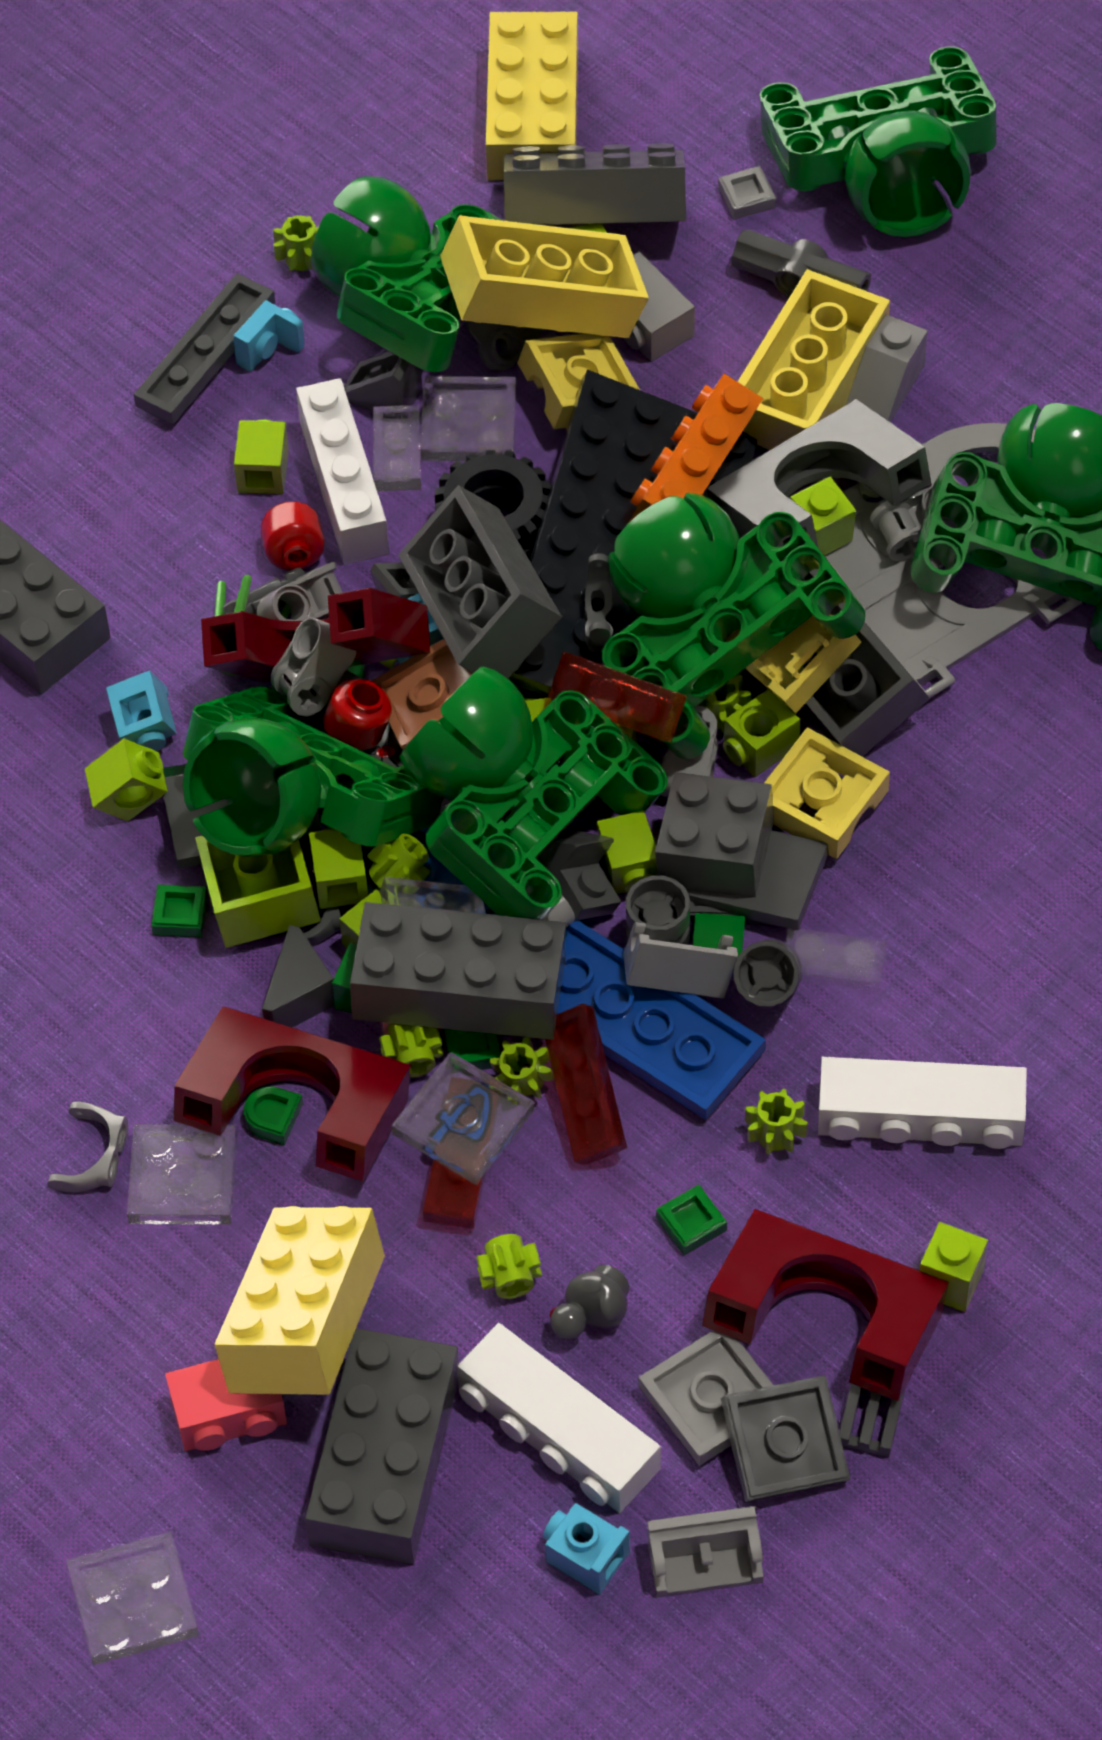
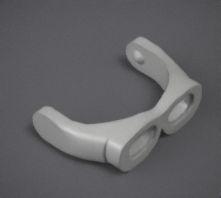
(106, 1169)

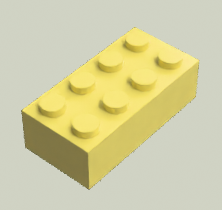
(530, 84)
(543, 277)
(810, 356)
(300, 1301)

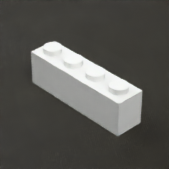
(342, 471)
(922, 1102)
(558, 1419)

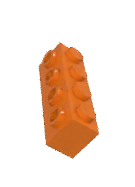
(701, 443)

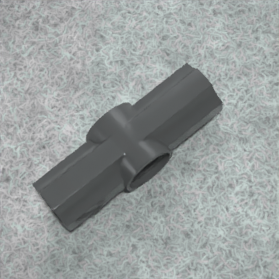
(787, 263)

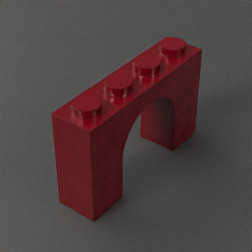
(361, 620)
(252, 1051)
(783, 1257)

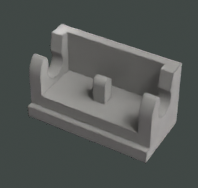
(678, 965)
(705, 1551)

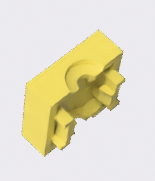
(560, 365)
(782, 665)
(812, 776)

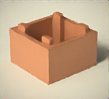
(420, 689)

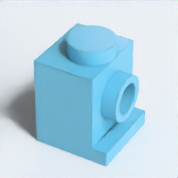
(142, 710)
(587, 1562)

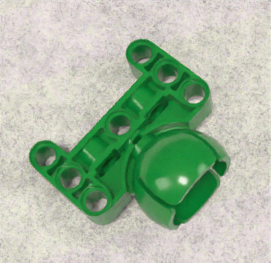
(887, 142)
(393, 273)
(1034, 497)
(708, 587)
(498, 761)
(284, 774)

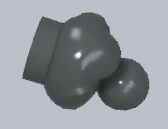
(591, 1299)

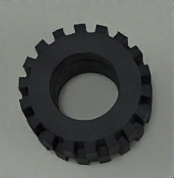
(505, 484)

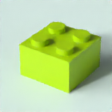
(258, 893)

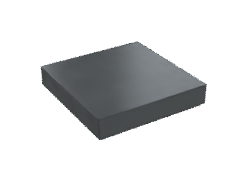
(785, 1438)

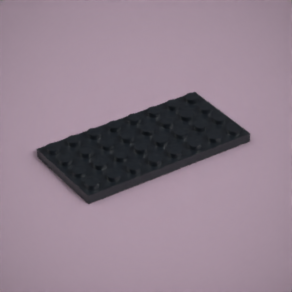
(602, 462)

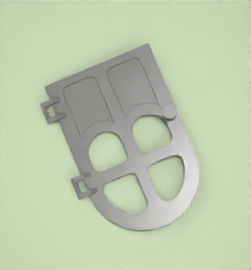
(923, 627)

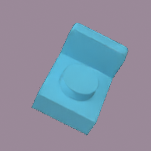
(263, 332)

